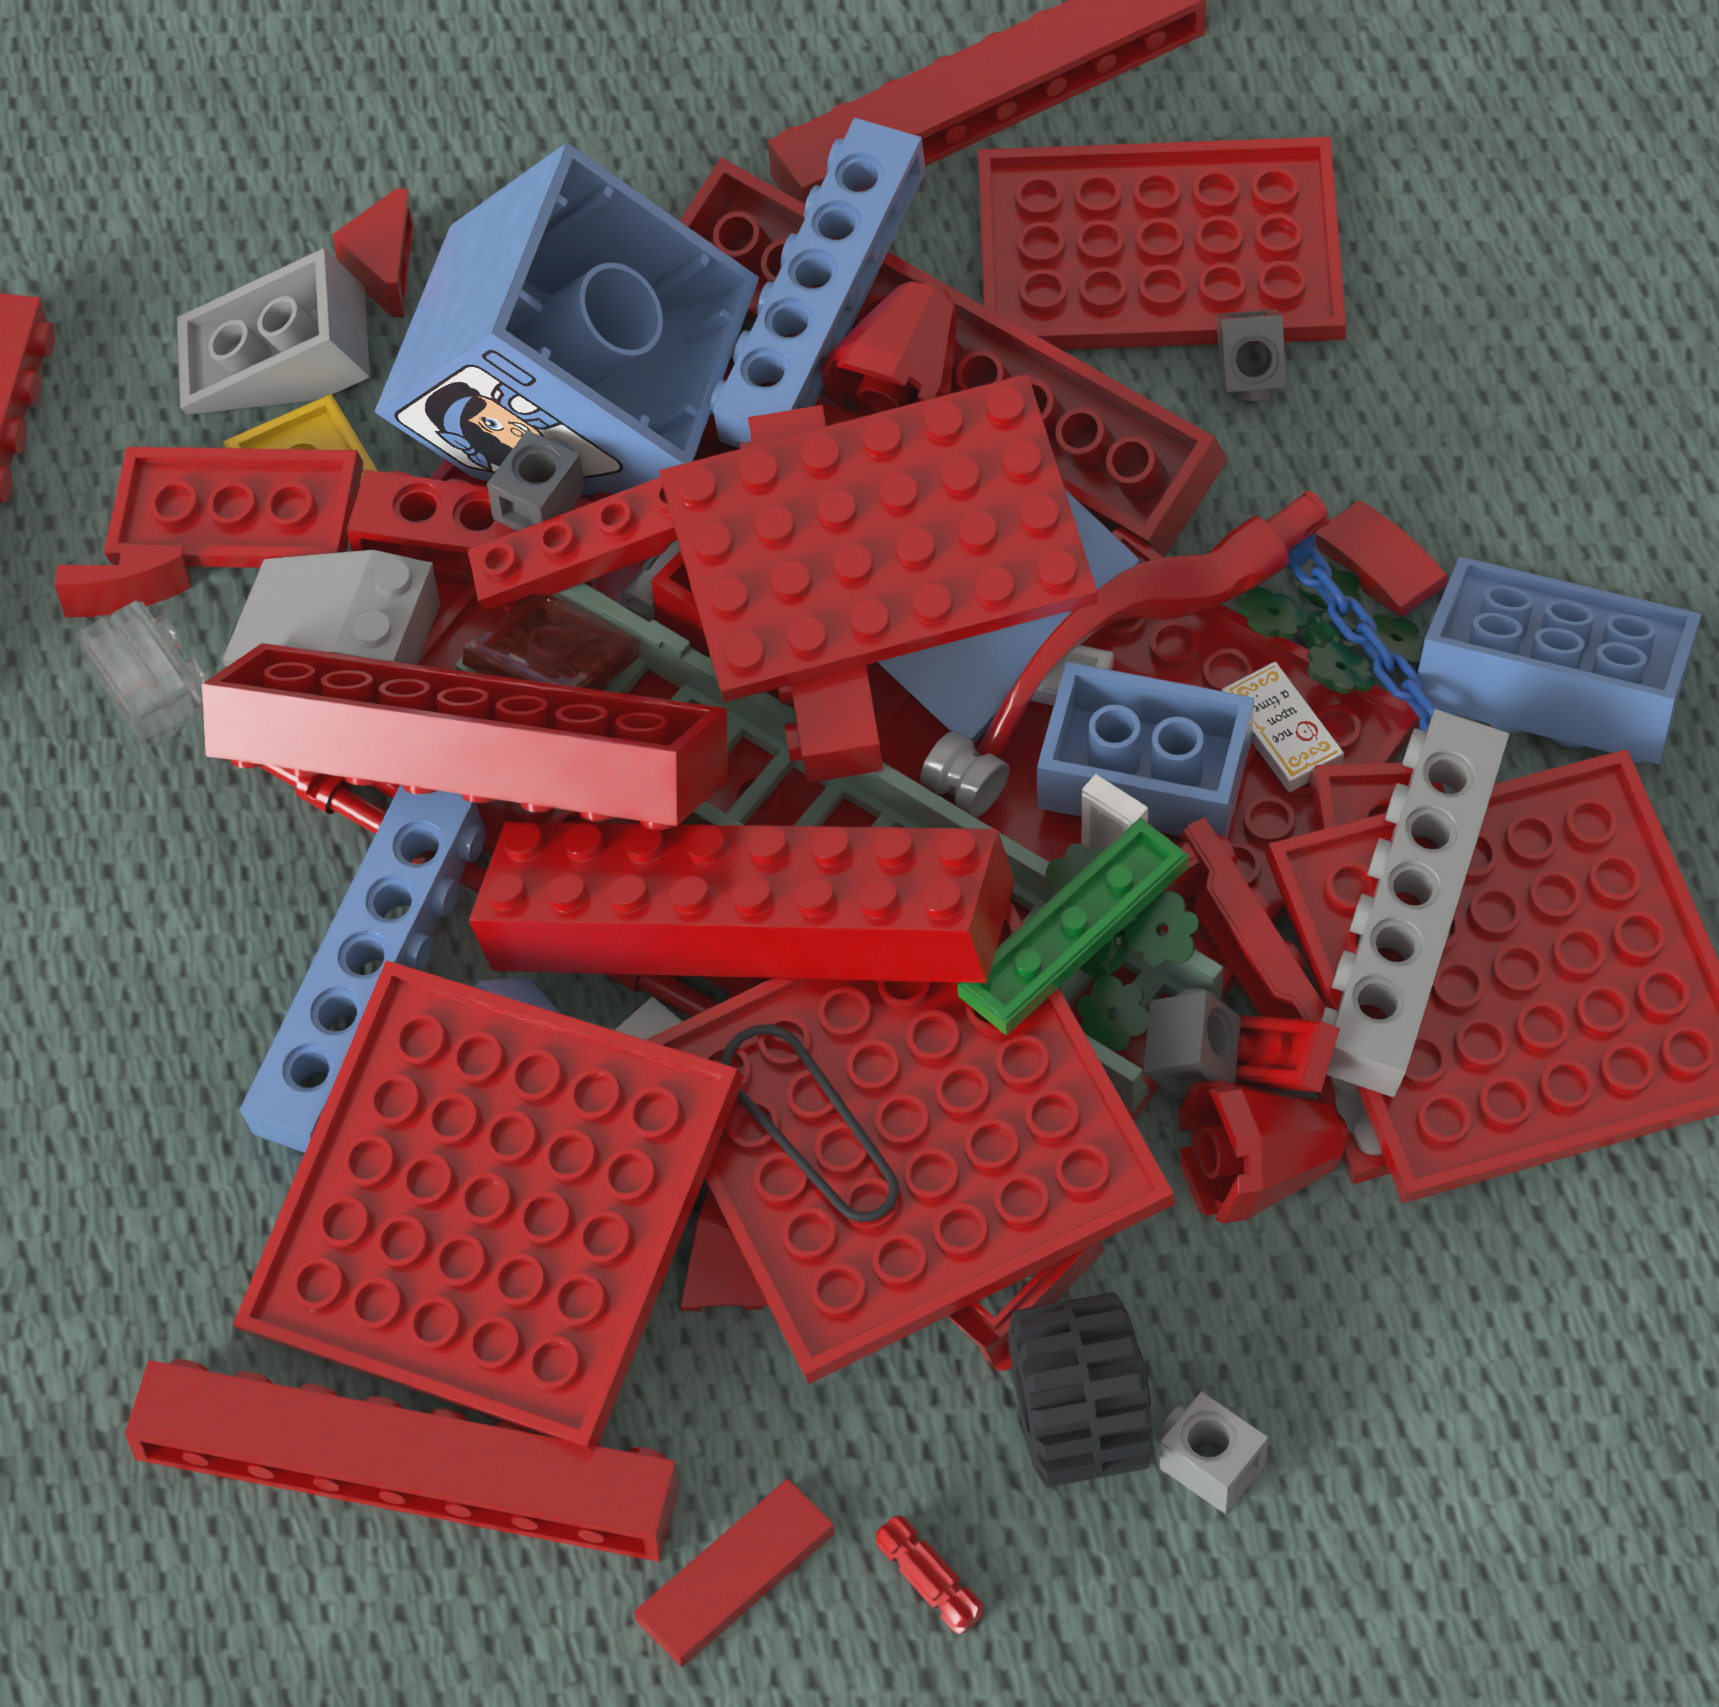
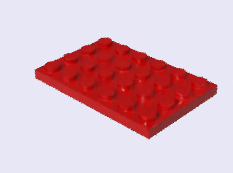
(1161, 240)
(877, 537)

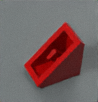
(378, 250)

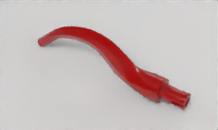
(1166, 591)

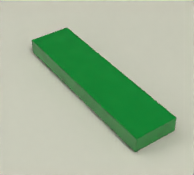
(1075, 924)

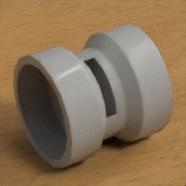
(961, 772)

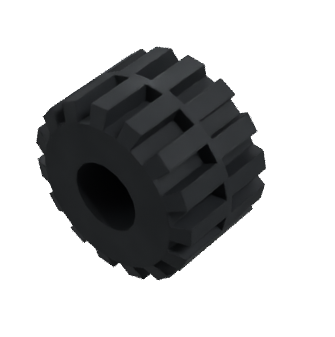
(1081, 1389)

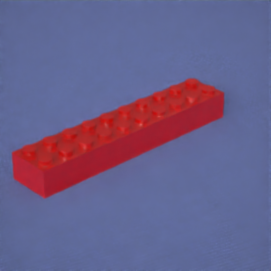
(1111, 445)

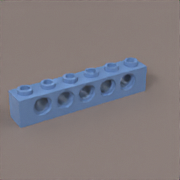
(890, 170)
(359, 934)

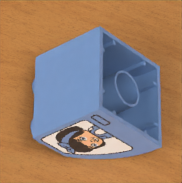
(571, 319)

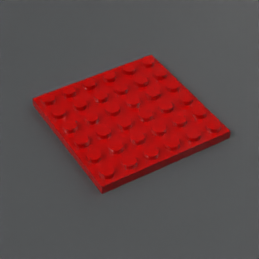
(1565, 991)
(996, 1142)
(490, 1203)

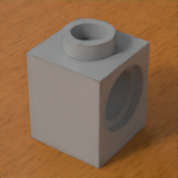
(1216, 1478)

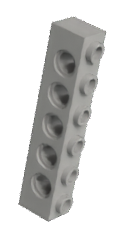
(1467, 760)

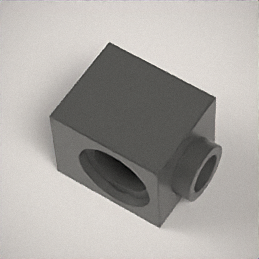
(1246, 326)
(514, 489)
(1191, 1041)

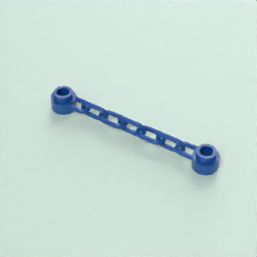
(1365, 631)

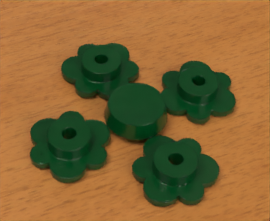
(1330, 651)
(1141, 936)

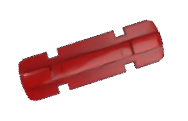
(929, 1574)

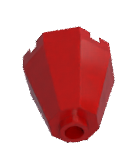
(896, 352)
(1255, 1146)

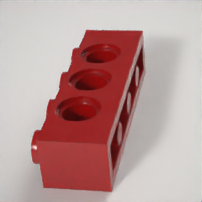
(452, 511)

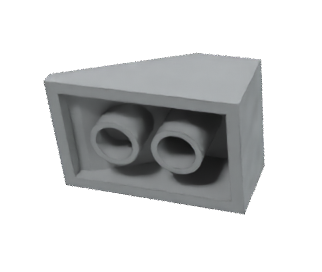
(275, 339)
(340, 605)

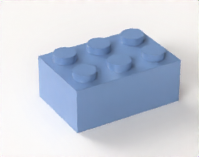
(1153, 739)

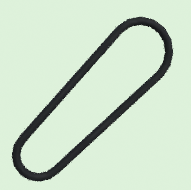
(841, 1108)

